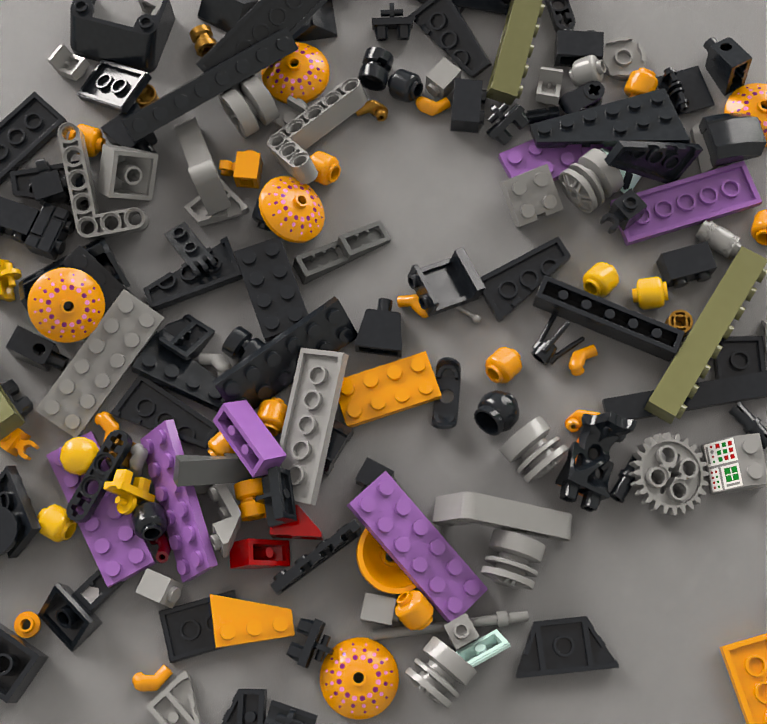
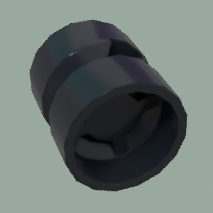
(375, 68)
(240, 344)

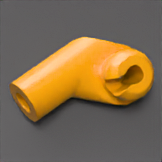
(579, 357)
(107, 422)

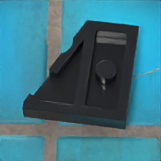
(247, 707)

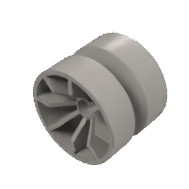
(254, 104)

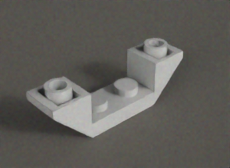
(226, 530)

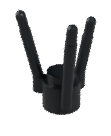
(545, 351)

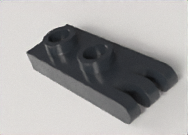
(190, 248)

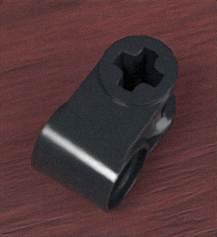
(582, 98)

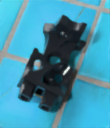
(580, 470)

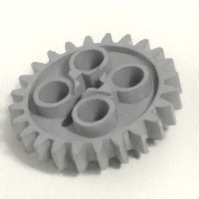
(687, 485)

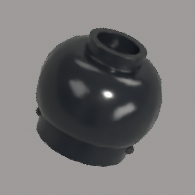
(497, 412)

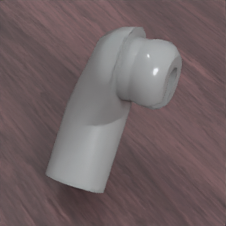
(215, 360)
(138, 459)

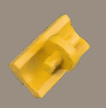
(7, 280)
(129, 494)

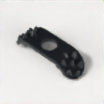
(448, 378)

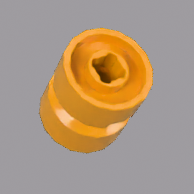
(246, 492)

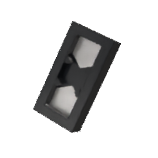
(95, 591)

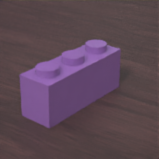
(249, 437)

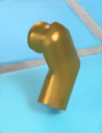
(375, 108)

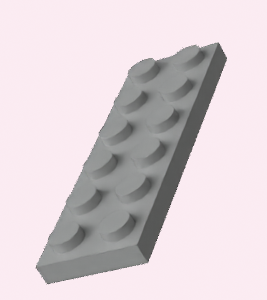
(100, 364)
(311, 419)

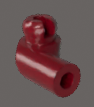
(163, 548)

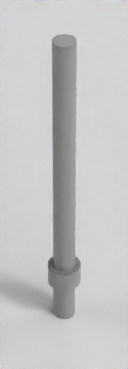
(501, 619)

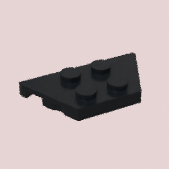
(563, 647)

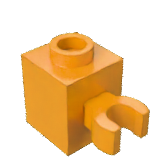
(245, 170)
(17, 443)

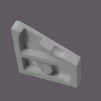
(200, 215)
(176, 703)

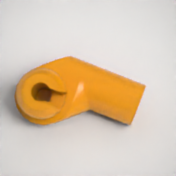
(431, 107)
(413, 302)
(574, 421)
(151, 682)

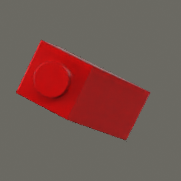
(299, 529)
(259, 554)

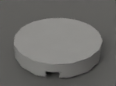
(622, 57)

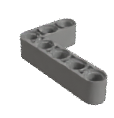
(295, 137)
(202, 166)
(87, 192)
(503, 514)

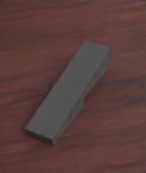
(338, 253)
(208, 470)

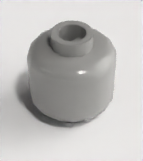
(586, 70)

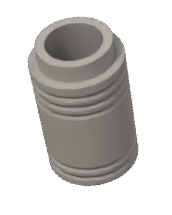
(719, 239)

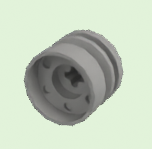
(590, 181)
(533, 449)
(513, 559)
(440, 672)

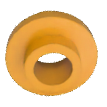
(34, 627)

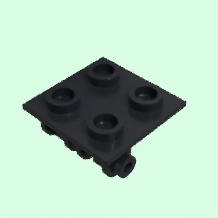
(686, 89)

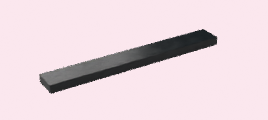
(709, 394)

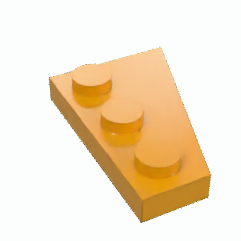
(248, 622)

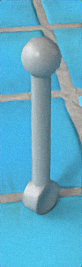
(475, 318)

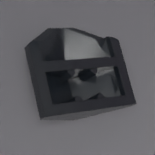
(186, 337)

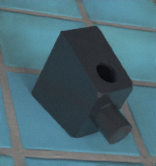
(727, 64)
(118, 135)
(380, 331)
(28, 346)

